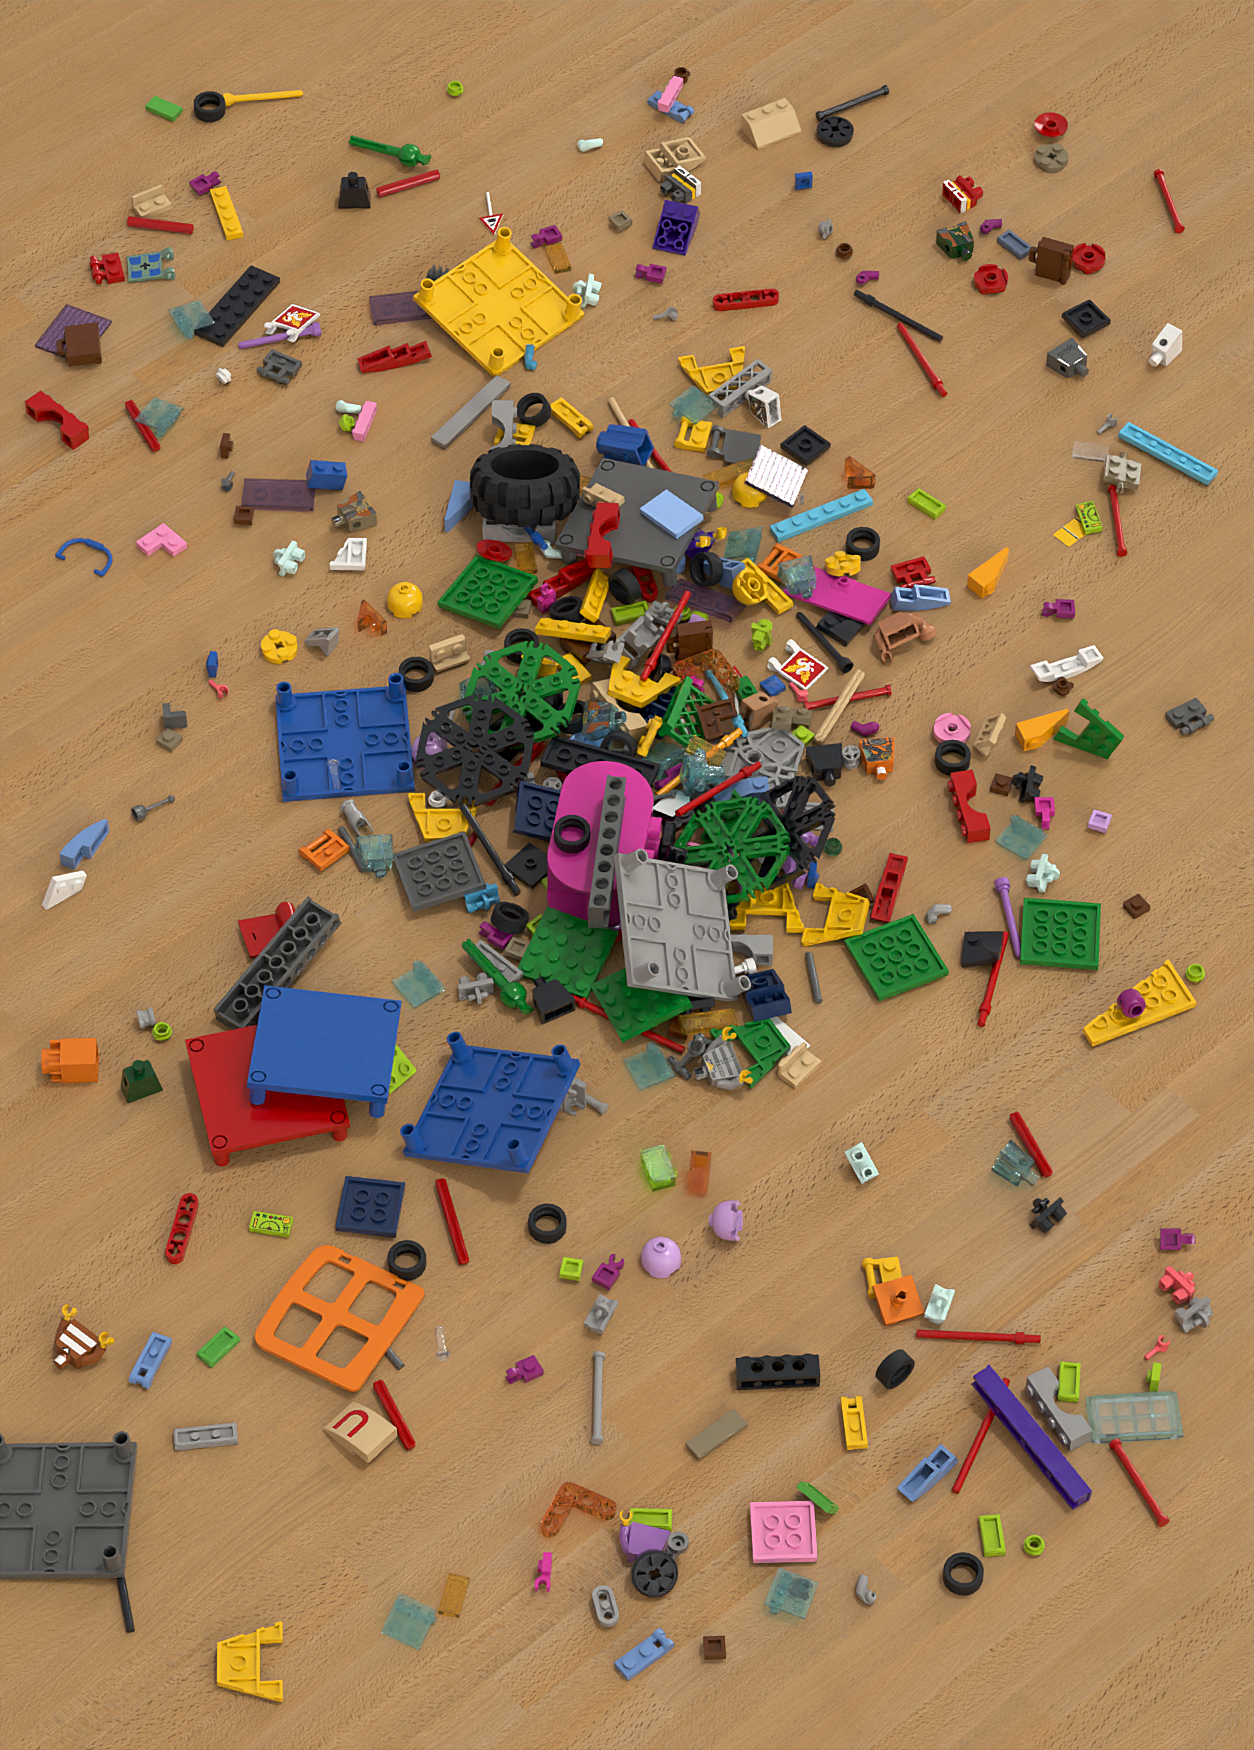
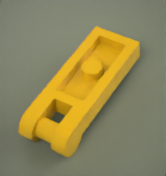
(571, 417)
(854, 1423)

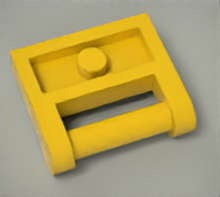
(523, 436)
(698, 438)
(646, 741)
(888, 1268)

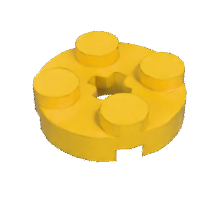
(842, 563)
(279, 638)

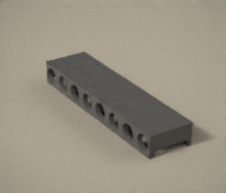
(607, 847)
(278, 963)

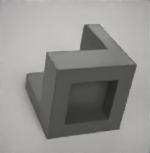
(173, 719)

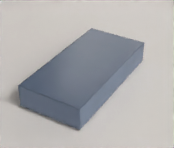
(1014, 244)

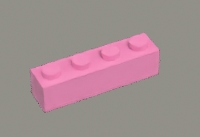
(670, 94)
(364, 421)

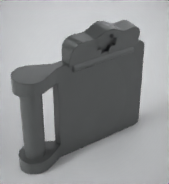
(736, 445)

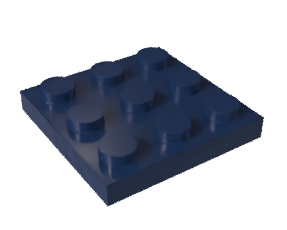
(535, 810)
(370, 1206)

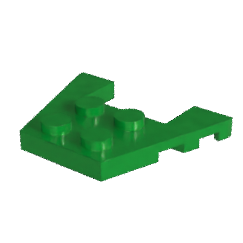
(1096, 738)
(762, 1043)

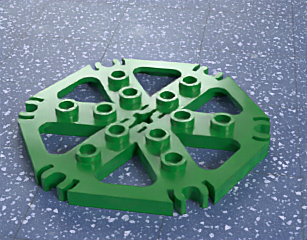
(533, 688)
(742, 843)

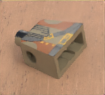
(355, 514)

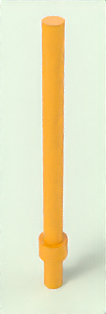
(724, 742)

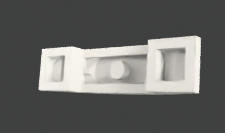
(1068, 667)

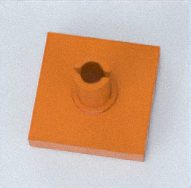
(898, 1300)

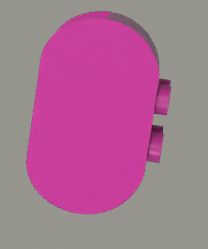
(583, 795)

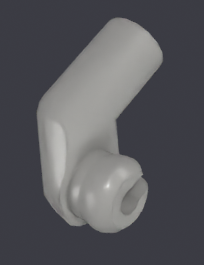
(935, 910)
(862, 1591)

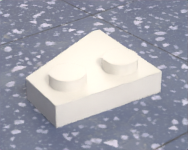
(351, 556)
(63, 887)

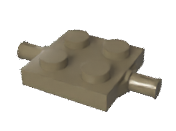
(1122, 472)

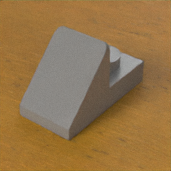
(325, 638)

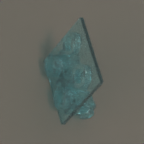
(191, 317)
(692, 405)
(159, 415)
(743, 543)
(665, 755)
(1021, 837)
(419, 984)
(649, 1067)
(791, 1593)
(409, 1621)

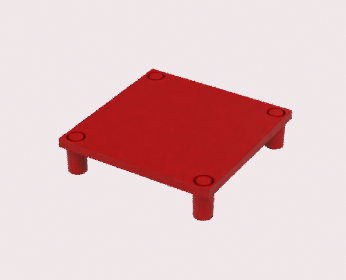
(232, 1122)

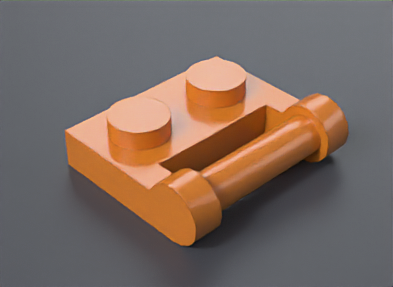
(786, 555)
(326, 853)

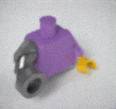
(640, 1537)

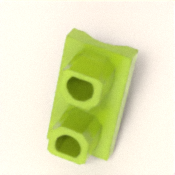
(761, 634)

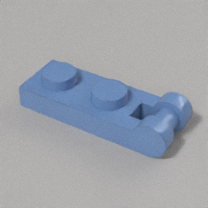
(678, 110)
(150, 1360)
(644, 1655)

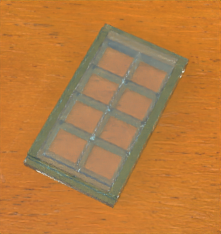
(1134, 1417)

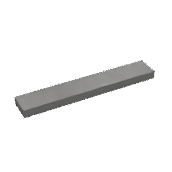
(470, 412)

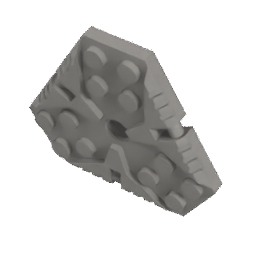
(774, 749)

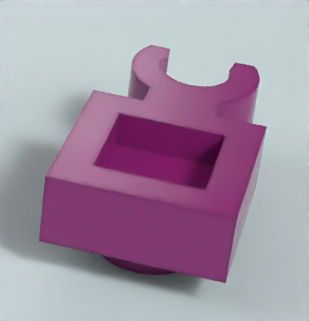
(608, 1274)

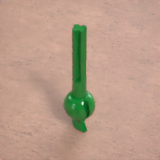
(408, 154)
(512, 993)

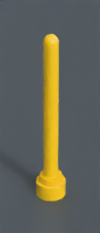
(230, 99)

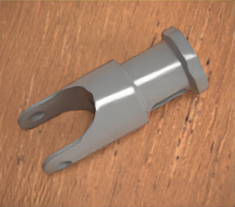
(355, 817)

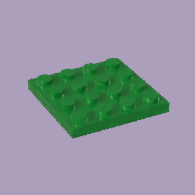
(487, 591)
(1060, 933)
(567, 952)
(896, 957)
(633, 1008)

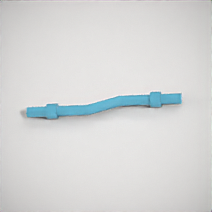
(738, 722)

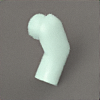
(589, 144)
(343, 407)
(550, 552)

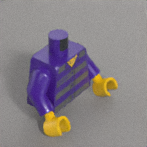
(703, 541)

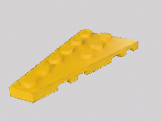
(1164, 997)

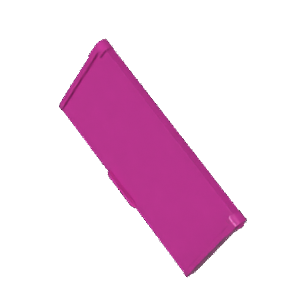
(846, 597)

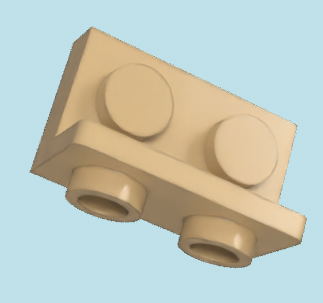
(151, 202)
(600, 494)
(448, 653)
(989, 732)
(798, 1066)

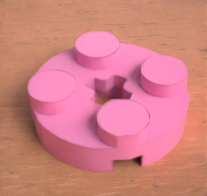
(946, 721)

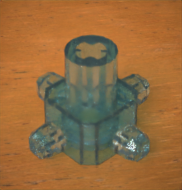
(696, 773)

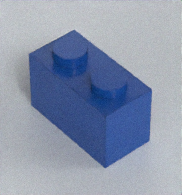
(326, 475)

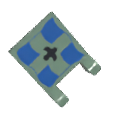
(149, 266)

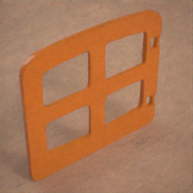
(336, 1314)

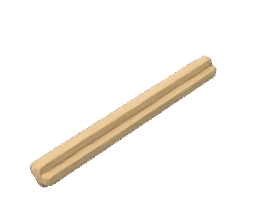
(838, 707)

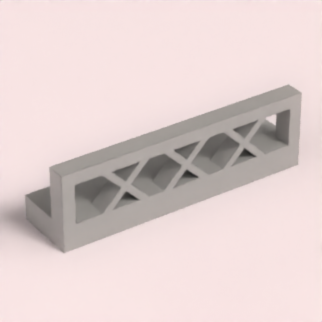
(737, 397)

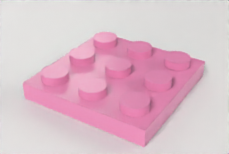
(783, 1532)

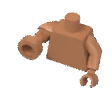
(899, 629)

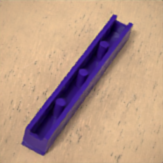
(1031, 1437)

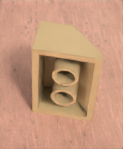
(770, 123)

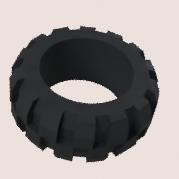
(524, 485)

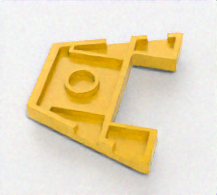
(713, 376)
(630, 689)
(438, 822)
(771, 902)
(844, 919)
(240, 1663)

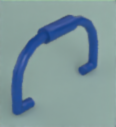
(91, 543)

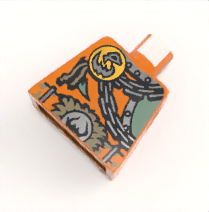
(877, 756)

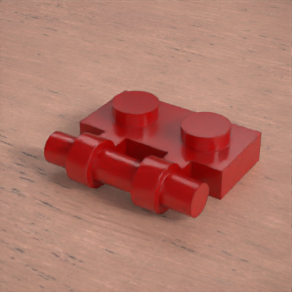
(112, 266)
(912, 569)

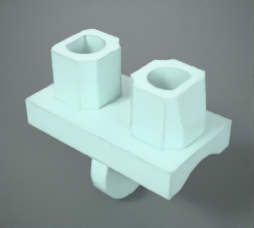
(585, 290)
(285, 558)
(1044, 872)
(861, 1163)
(939, 1304)

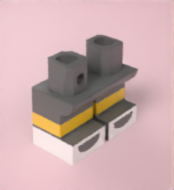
(681, 185)

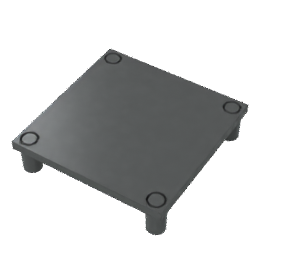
(638, 539)
(66, 1508)

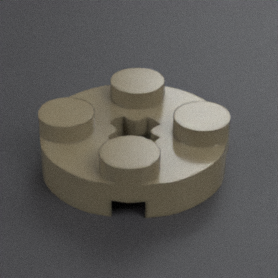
(1056, 151)

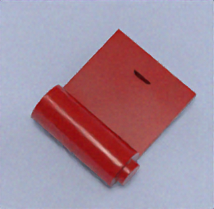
(264, 928)

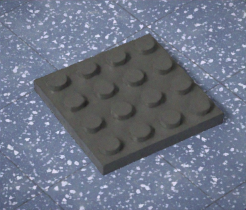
(439, 871)

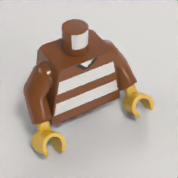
(78, 1344)

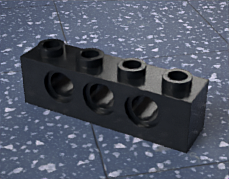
(770, 1379)

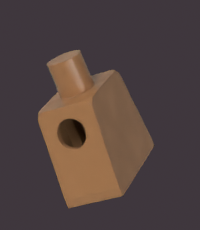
(757, 710)

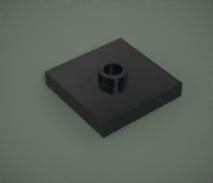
(1086, 318)
(805, 445)
(529, 865)

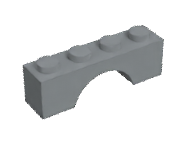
(503, 417)
(513, 533)
(755, 946)
(1071, 1429)

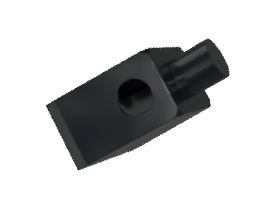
(354, 192)
(825, 762)
(551, 1000)

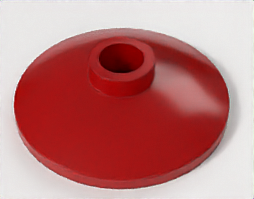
(1051, 124)
(494, 550)

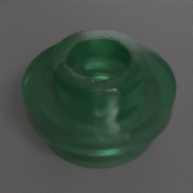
(832, 847)

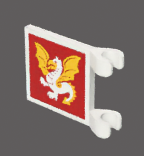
(294, 320)
(799, 668)

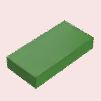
(164, 108)
(218, 1347)
(817, 1497)

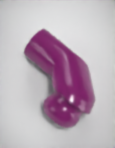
(988, 225)
(865, 276)

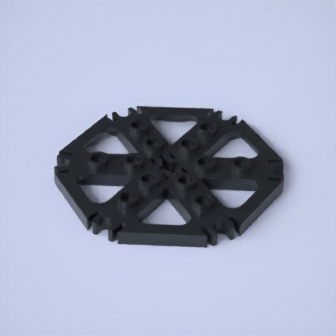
(472, 763)
(797, 824)

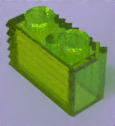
(658, 1167)

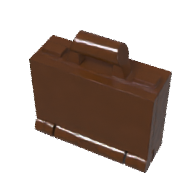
(1052, 259)
(81, 343)
(691, 639)
(580, 648)

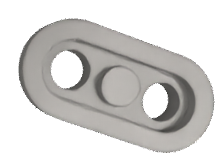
(606, 1607)

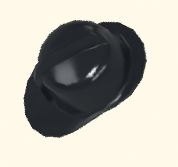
(663, 666)

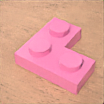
(161, 537)

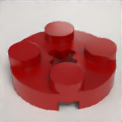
(1087, 265)
(990, 286)

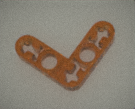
(707, 659)
(569, 1502)

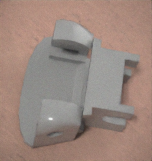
(640, 637)

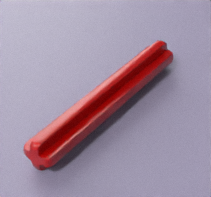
(408, 183)
(160, 225)
(144, 429)
(1031, 1144)
(394, 1414)

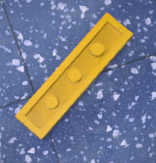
(226, 213)
(595, 595)
(776, 598)
(573, 630)

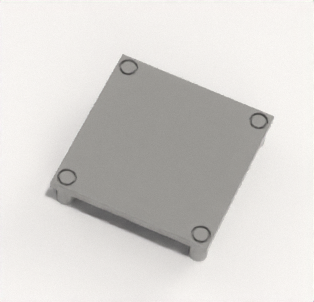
(676, 927)

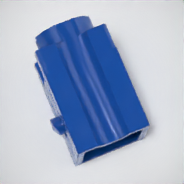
(625, 444)

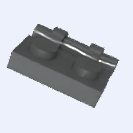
(280, 362)
(1186, 713)

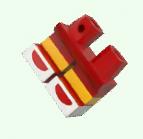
(961, 193)

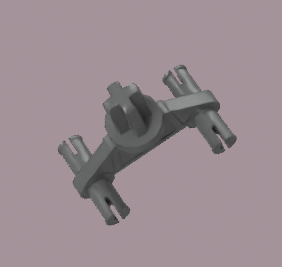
(695, 1049)

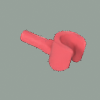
(222, 688)
(801, 695)
(1159, 1347)

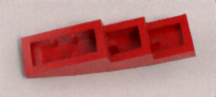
(394, 358)
(566, 580)
(889, 888)

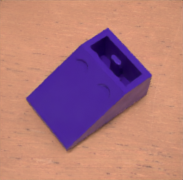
(676, 227)

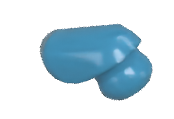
(528, 357)

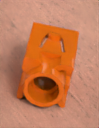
(71, 1060)

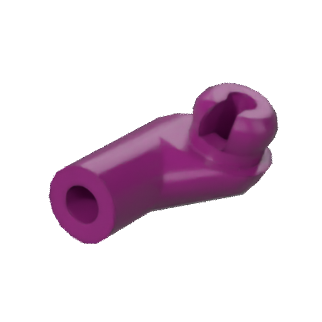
(865, 729)

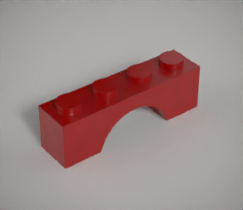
(44, 408)
(599, 550)
(974, 824)

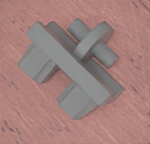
(662, 613)
(476, 989)
(600, 1314)
(1196, 1315)

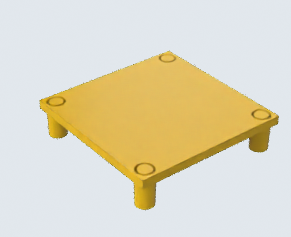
(498, 305)

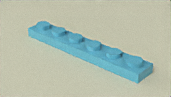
(1168, 453)
(821, 515)

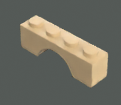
(634, 725)

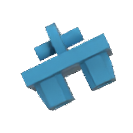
(482, 899)

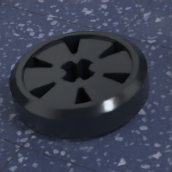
(835, 131)
(667, 838)
(660, 1584)

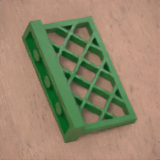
(677, 708)

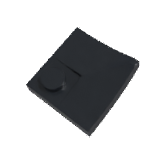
(839, 627)
(981, 948)

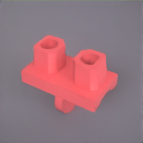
(1180, 1282)

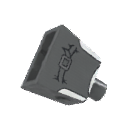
(1068, 359)

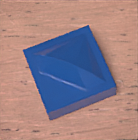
(803, 180)
(212, 664)
(772, 686)
(813, 875)

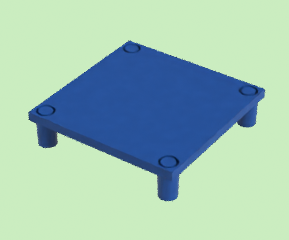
(355, 726)
(324, 1046)
(491, 1107)

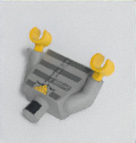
(721, 1064)

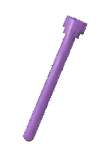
(313, 329)
(1002, 886)

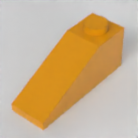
(986, 577)
(1038, 730)

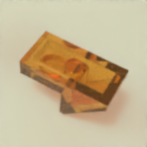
(858, 475)
(370, 617)
(699, 1171)

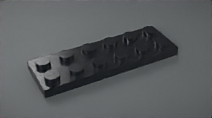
(238, 305)
(567, 754)

